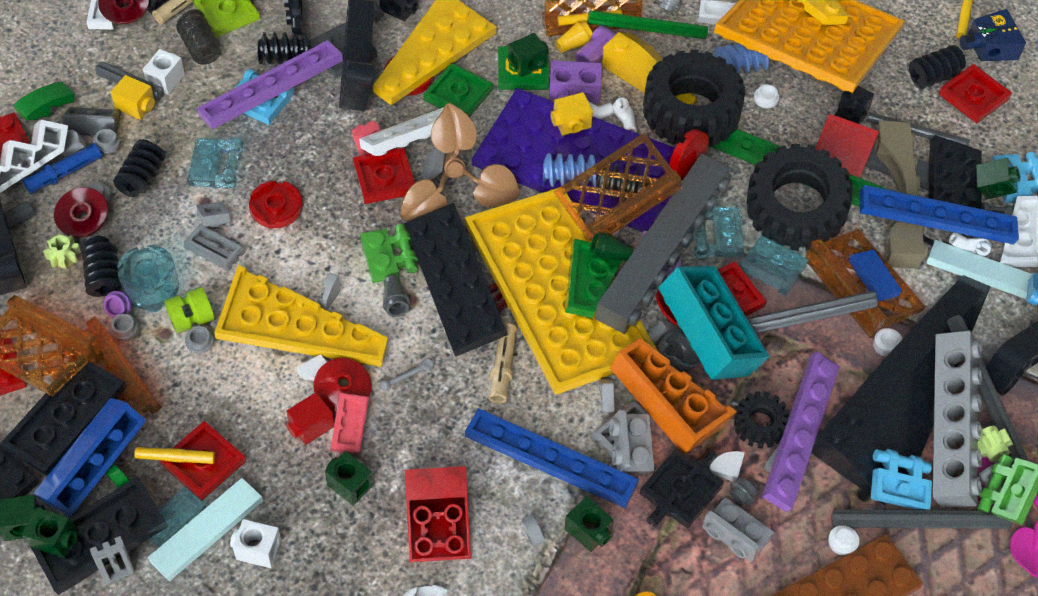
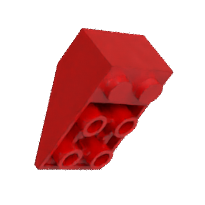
(437, 514)

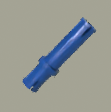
(53, 173)

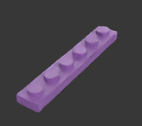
(269, 84)
(800, 432)

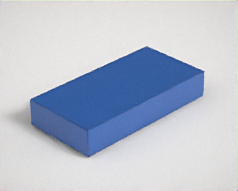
(875, 275)

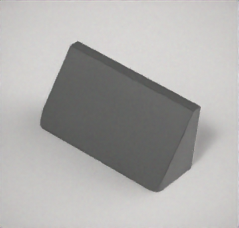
(91, 120)

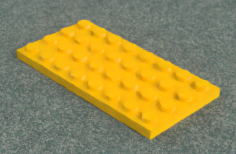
(529, 260)

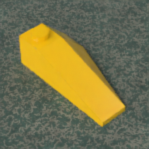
(633, 60)

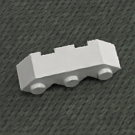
(22, 159)

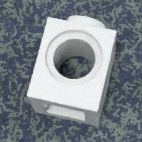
(164, 70)
(261, 554)

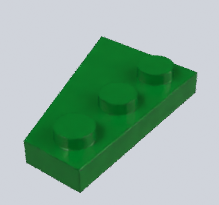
(587, 279)

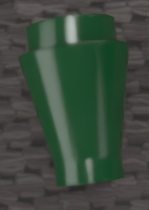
(610, 247)

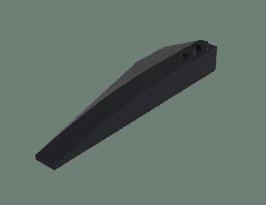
(899, 397)

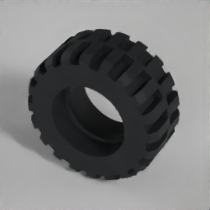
(698, 75)
(799, 166)

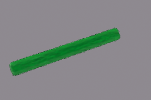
(647, 24)

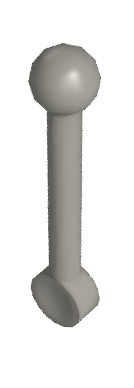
(427, 365)

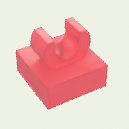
(362, 131)

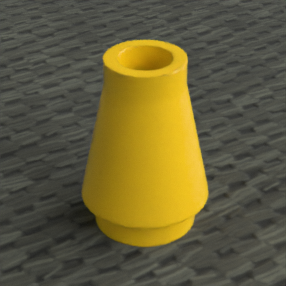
(575, 37)

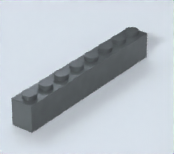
(662, 245)

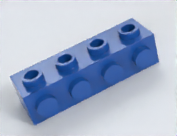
(90, 457)

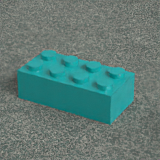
(713, 322)

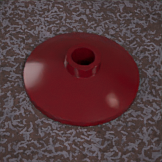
(113, 10)
(74, 205)

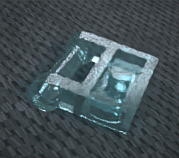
(207, 159)
(727, 235)
(775, 260)

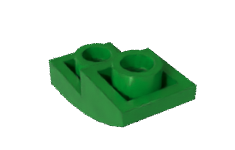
(39, 102)

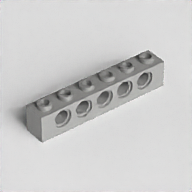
(949, 351)

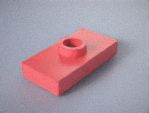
(349, 423)

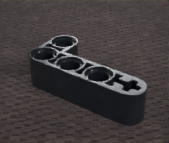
(10, 270)
(1014, 359)

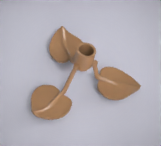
(450, 133)

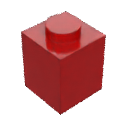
(309, 419)

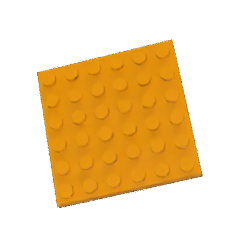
(827, 52)

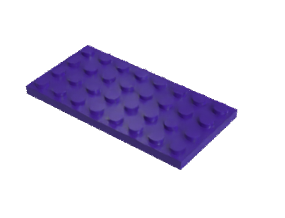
(526, 135)

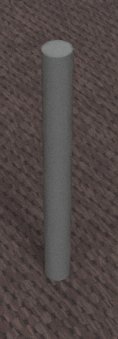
(919, 130)

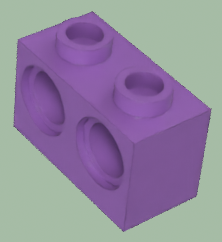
(574, 78)

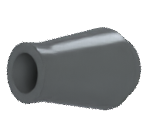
(395, 298)

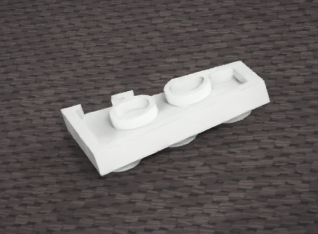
(1025, 250)

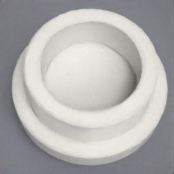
(766, 96)
(843, 540)

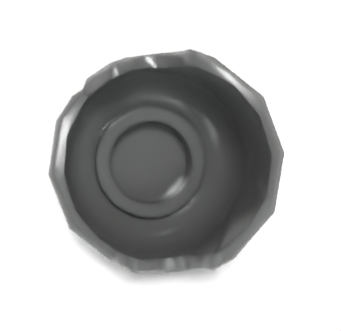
(679, 352)

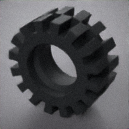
(763, 405)

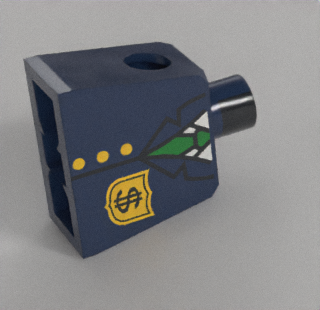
(994, 37)

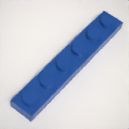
(938, 214)
(551, 458)

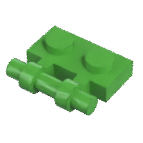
(379, 253)
(1017, 492)

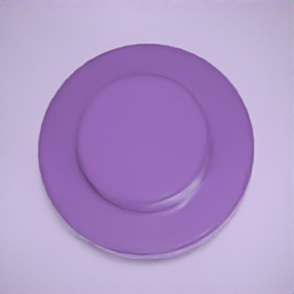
(117, 303)

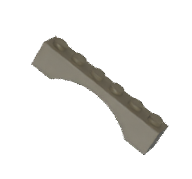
(894, 148)

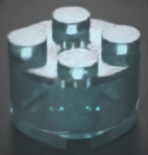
(148, 277)

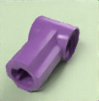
(593, 50)

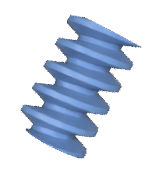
(742, 57)
(567, 169)

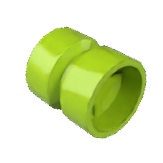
(198, 306)

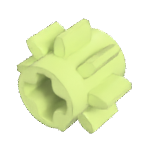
(62, 251)
(994, 443)

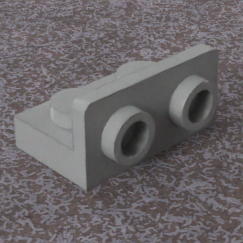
(632, 443)
(737, 530)

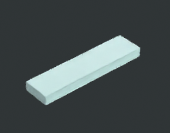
(979, 268)
(205, 529)

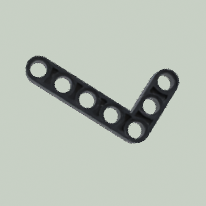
(356, 66)

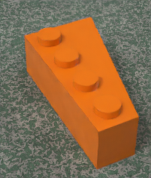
(670, 397)

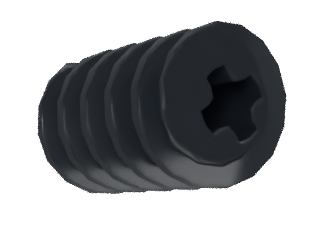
(281, 47)
(937, 66)
(139, 168)
(100, 266)

